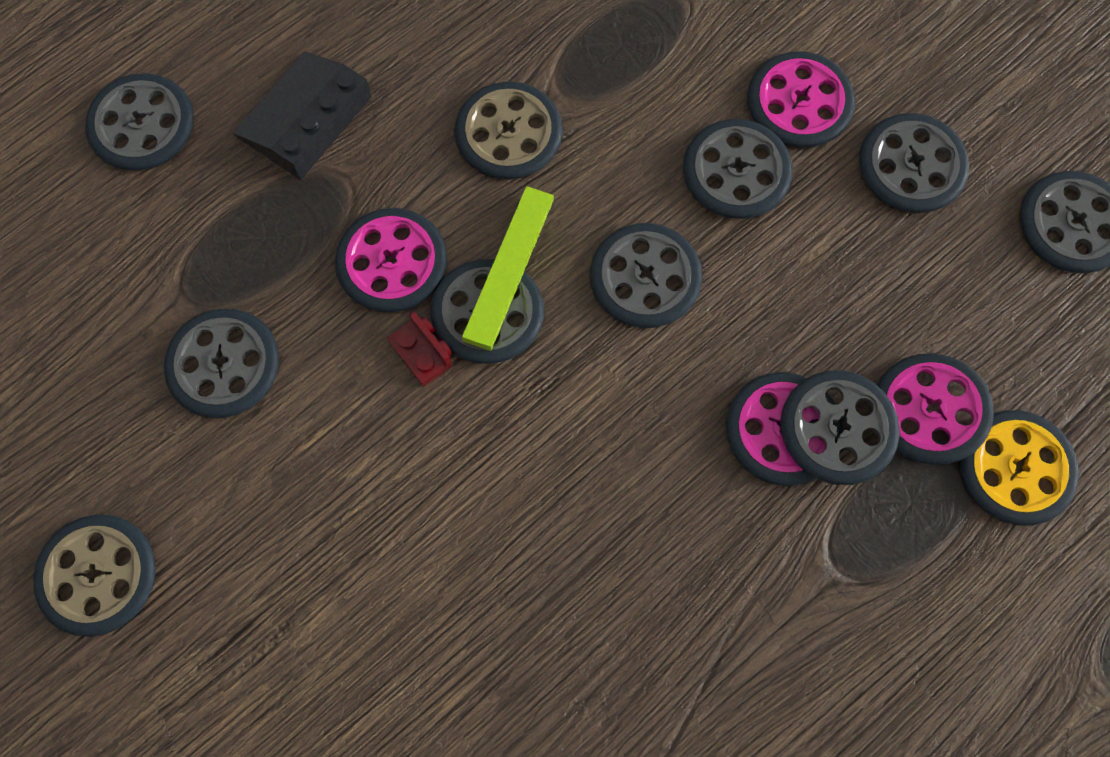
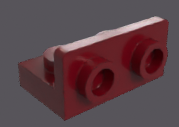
(421, 350)

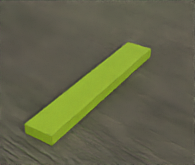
(508, 269)

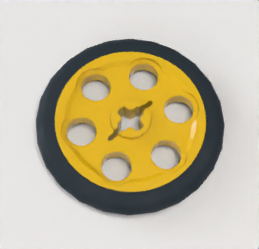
(1038, 505)

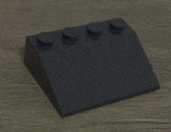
(304, 112)

